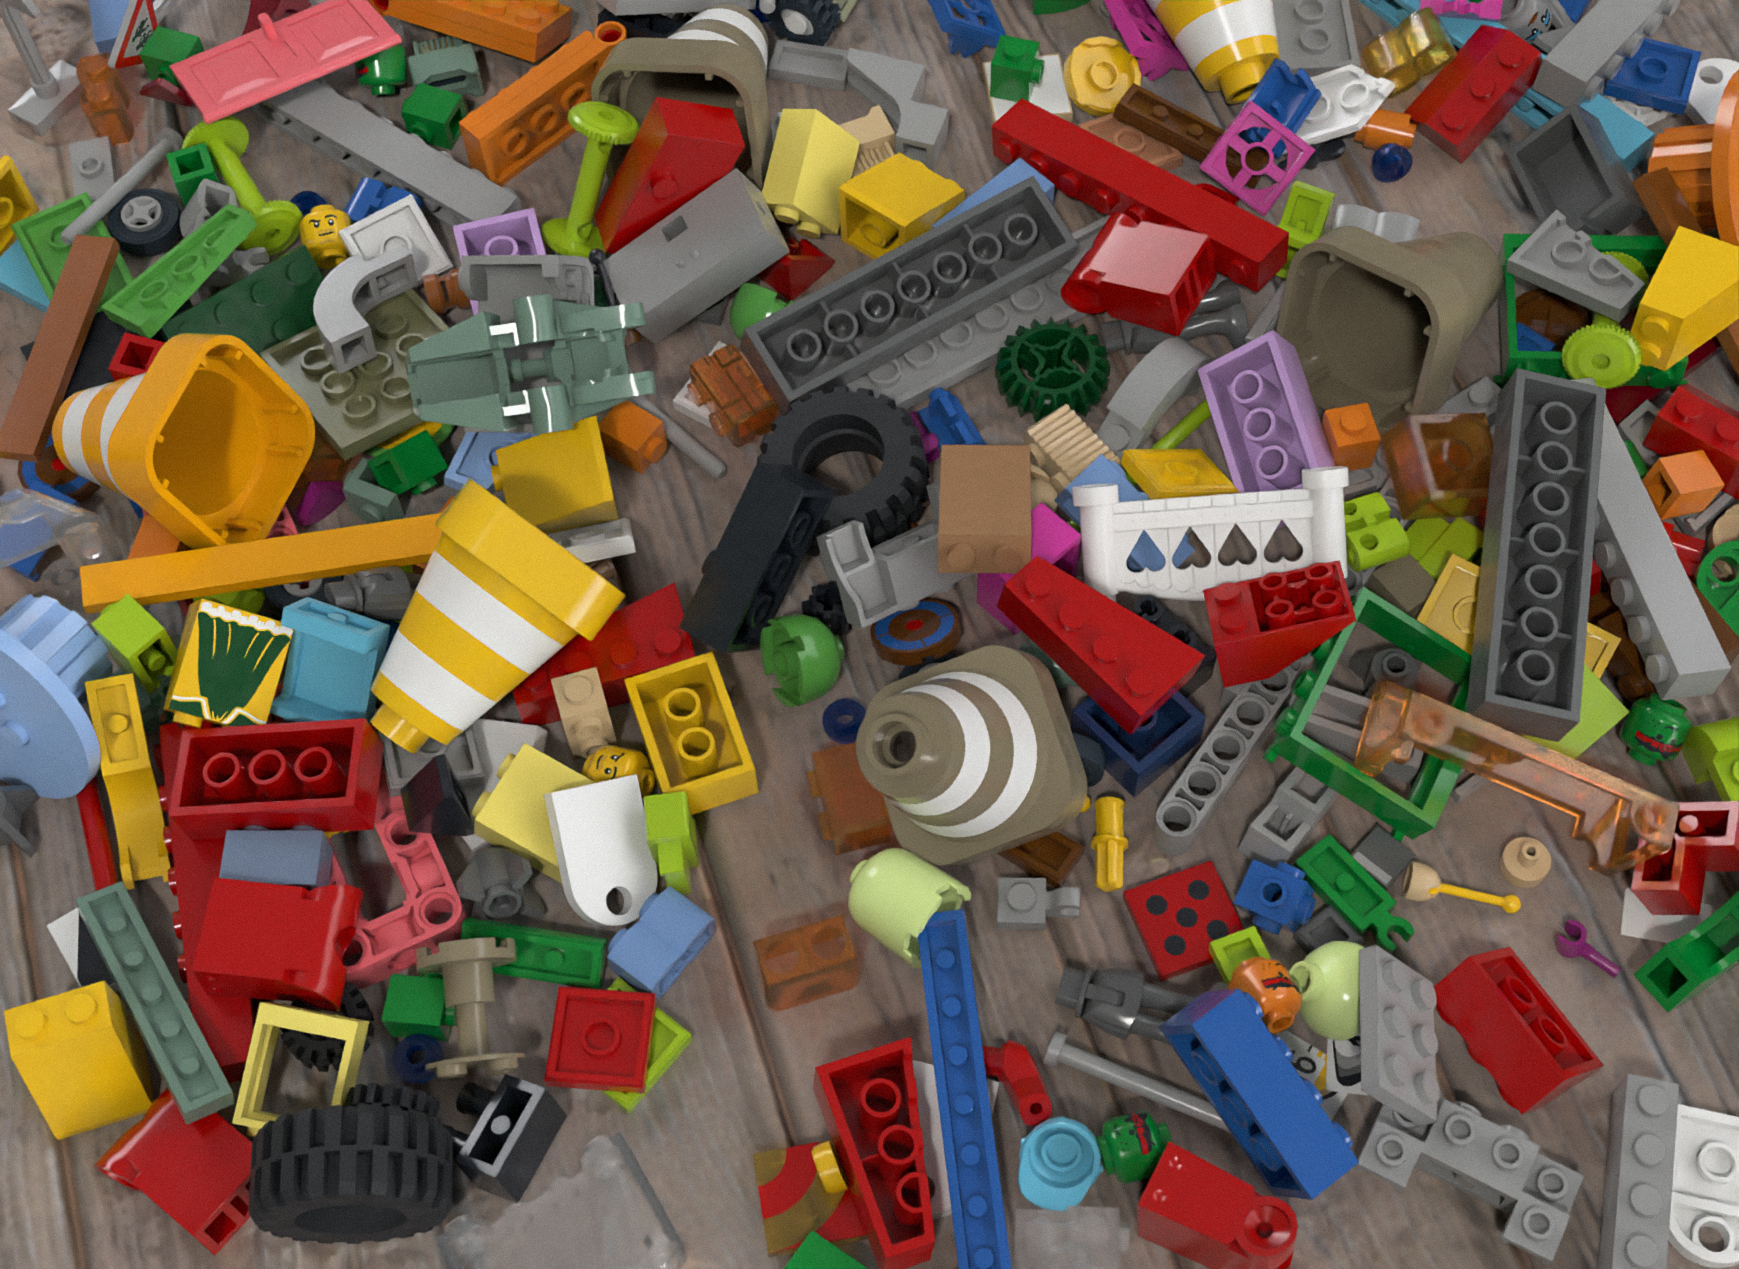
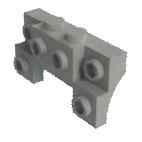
(889, 575)
(1483, 1161)

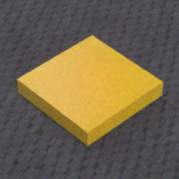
(1175, 473)

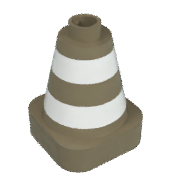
(707, 61)
(987, 759)

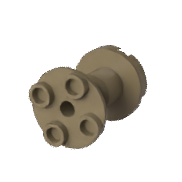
(469, 989)

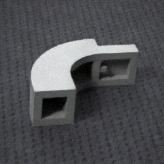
(347, 297)
(1150, 391)

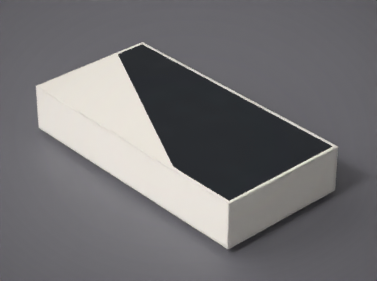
(80, 950)

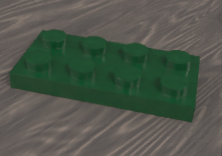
(259, 307)

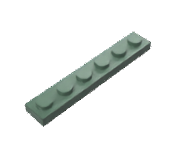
(155, 1003)

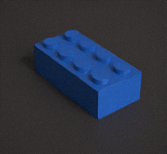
(1260, 1093)

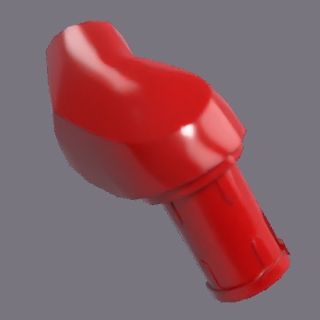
(1021, 1080)

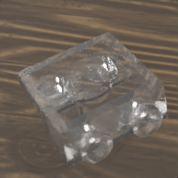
(1070, 1238)

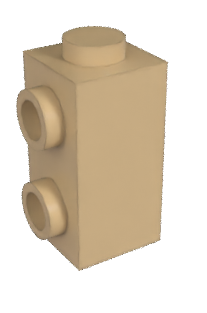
(584, 712)

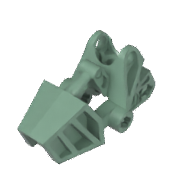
(467, 380)

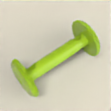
(603, 126)
(275, 220)
(1604, 348)

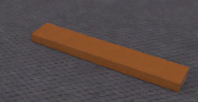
(1668, 212)
(57, 348)

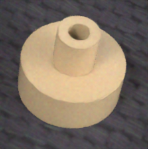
(1525, 862)

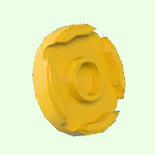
(1099, 74)

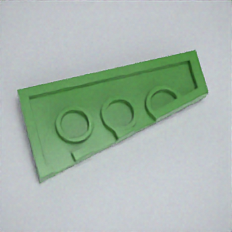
(171, 280)

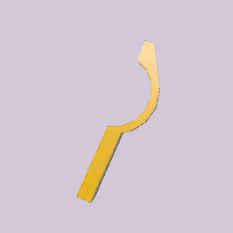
(129, 778)

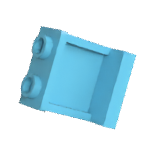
(329, 663)

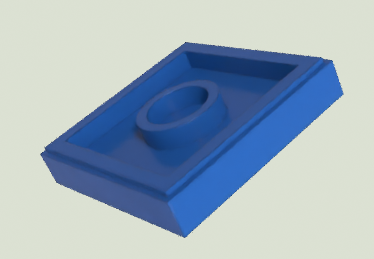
(1656, 76)

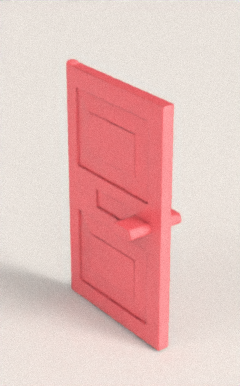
(282, 56)

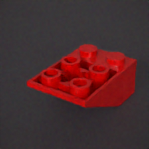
(1276, 619)

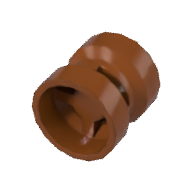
(436, 295)

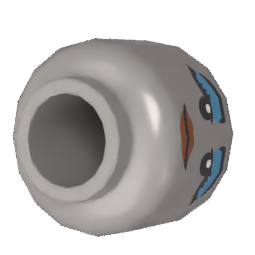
(1526, 18)

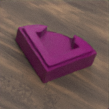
(319, 501)

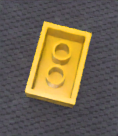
(692, 733)

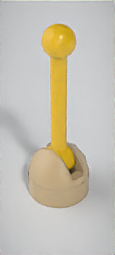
(1423, 884)

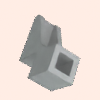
(899, 89)

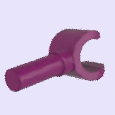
(929, 440)
(1582, 948)

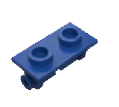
(949, 420)

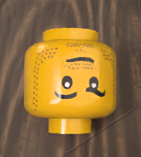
(321, 237)
(617, 762)

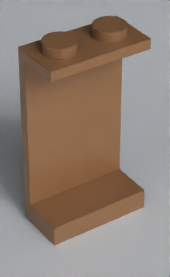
(984, 509)

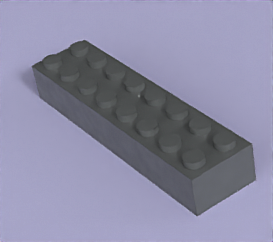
(908, 295)
(1537, 556)

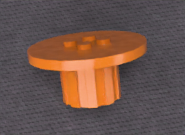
(1707, 165)

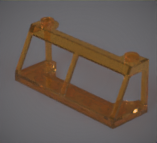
(1601, 802)

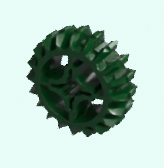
(1048, 357)

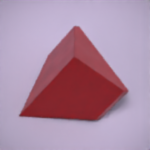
(796, 269)

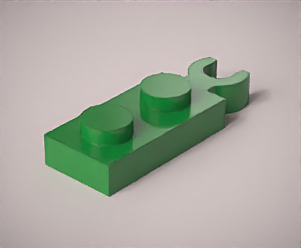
(1352, 892)

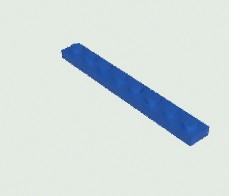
(963, 1094)

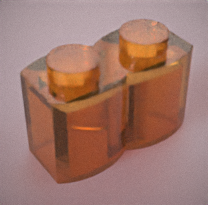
(105, 99)

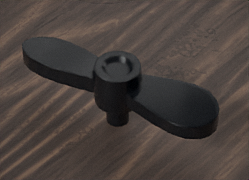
(1328, 151)

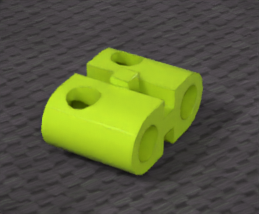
(1372, 534)

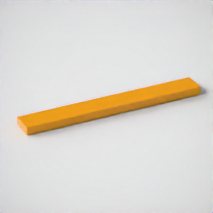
(260, 563)

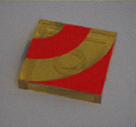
(797, 1202)

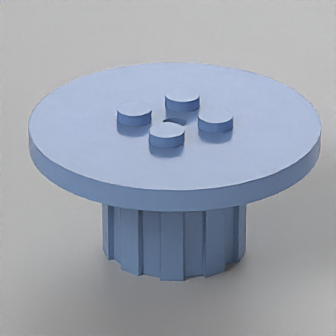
(42, 691)

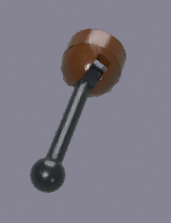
(597, 258)

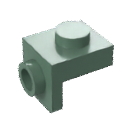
(367, 499)

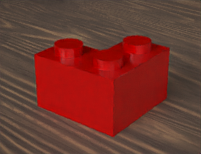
(1702, 842)

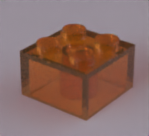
(1440, 464)

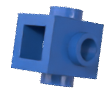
(1261, 889)

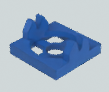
(968, 34)

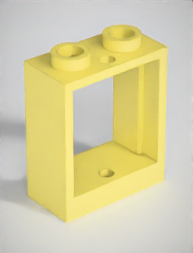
(262, 1047)

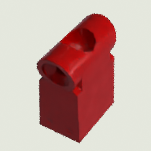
(1142, 274)
(277, 941)
(188, 1170)
(1214, 1216)

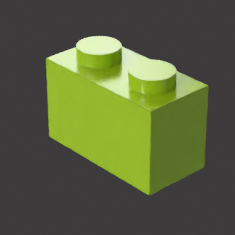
(136, 642)

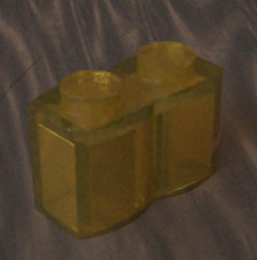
(1410, 51)

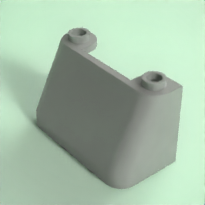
(501, 278)

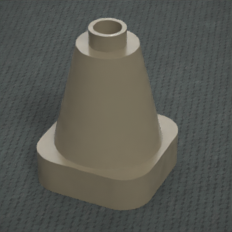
(1386, 317)

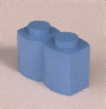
(661, 942)

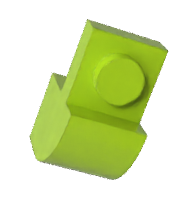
(1304, 218)
(1714, 755)

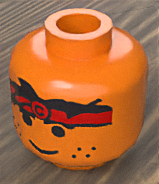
(1272, 989)

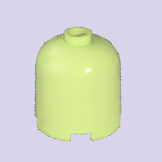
(897, 896)

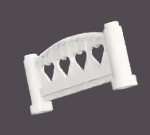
(1113, 527)

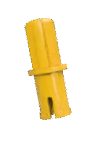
(1109, 843)

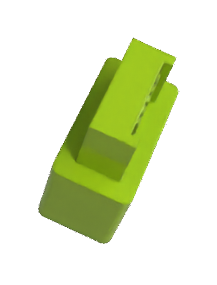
(1435, 540)
(672, 838)

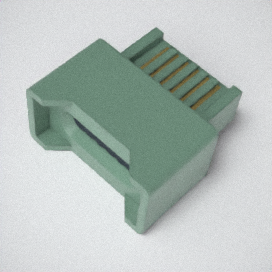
(446, 65)

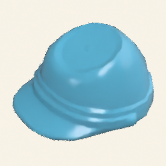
(1058, 1163)

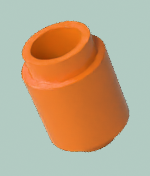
(1386, 128)

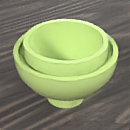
(1330, 989)

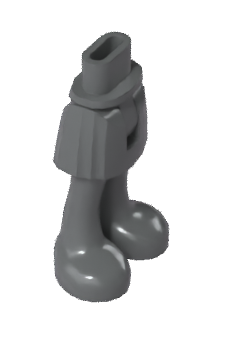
(1228, 321)
(376, 592)
(1115, 998)

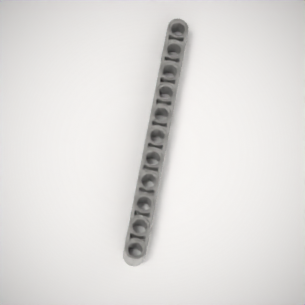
(1237, 738)

